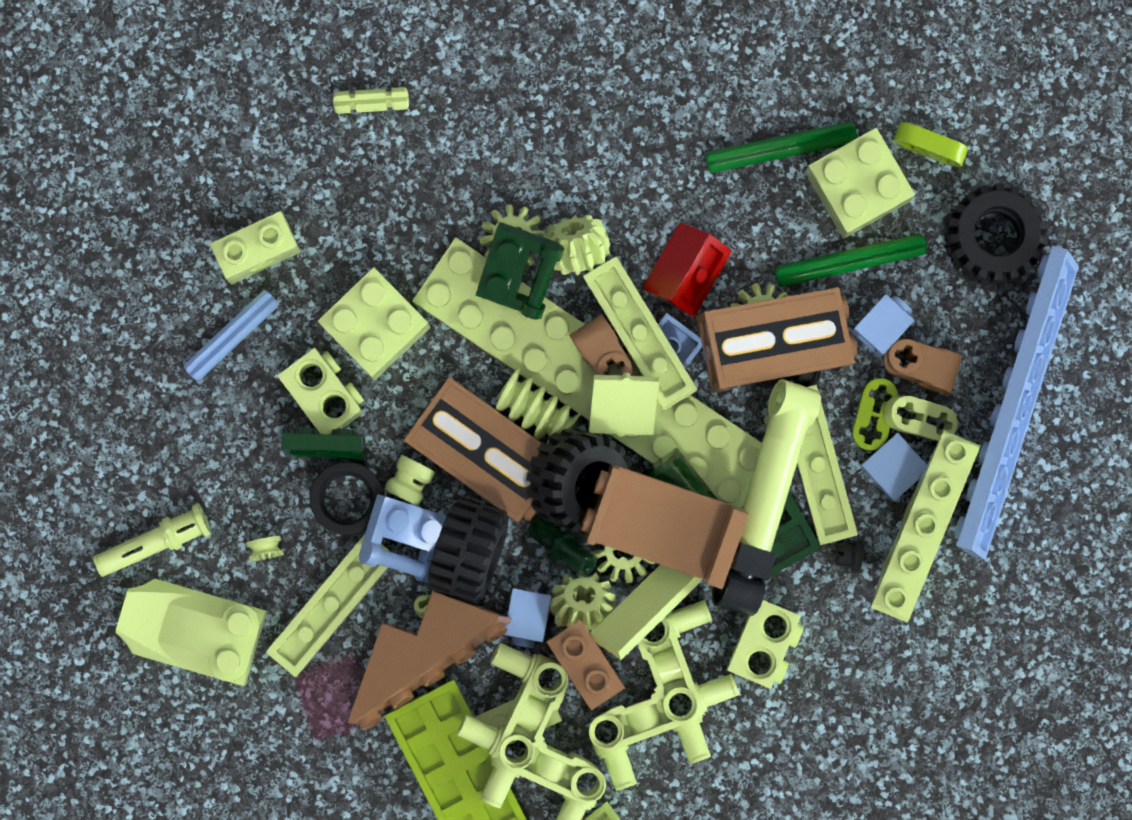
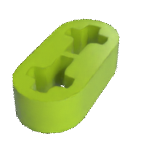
(930, 144)
(865, 412)

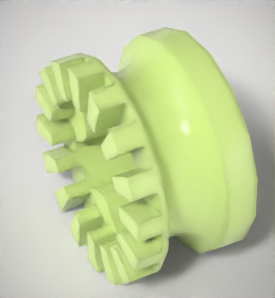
(264, 547)

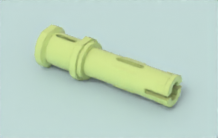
(156, 540)

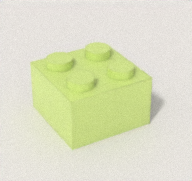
(859, 183)
(374, 324)

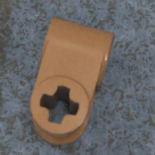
(600, 346)
(929, 365)

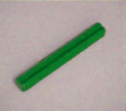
(780, 147)
(851, 260)

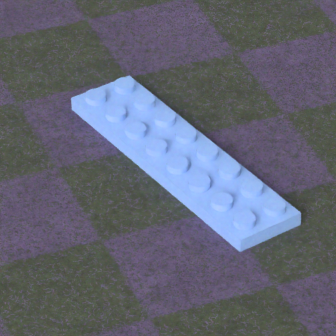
(1013, 416)

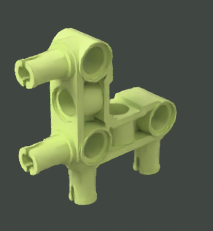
(653, 714)
(527, 723)

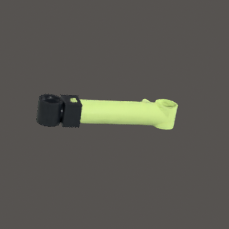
(791, 412)

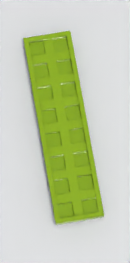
(444, 764)

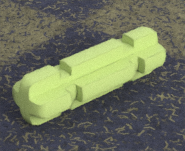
(371, 100)

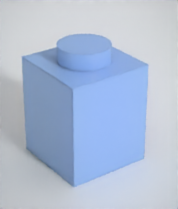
(884, 324)
(529, 617)

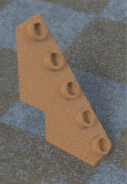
(411, 659)

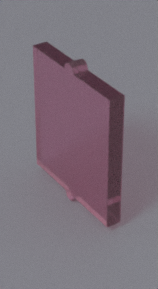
(330, 696)

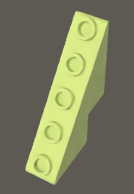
(924, 526)

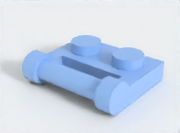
(405, 525)

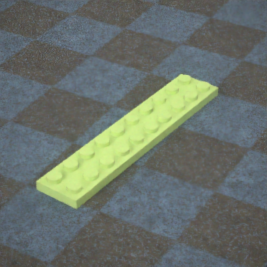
(544, 350)

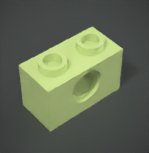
(255, 247)

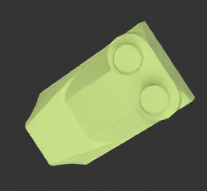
(191, 630)

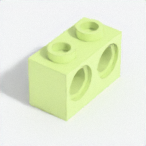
(314, 399)
(755, 639)

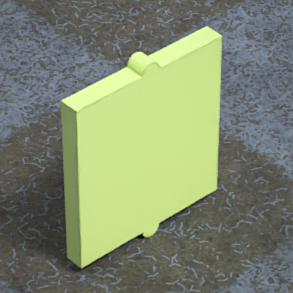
(623, 404)

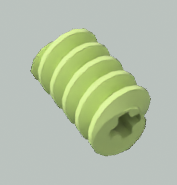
(534, 408)

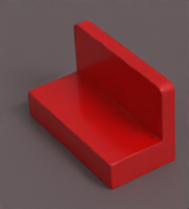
(687, 268)

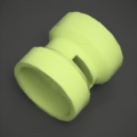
(409, 480)

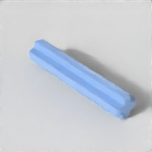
(231, 335)

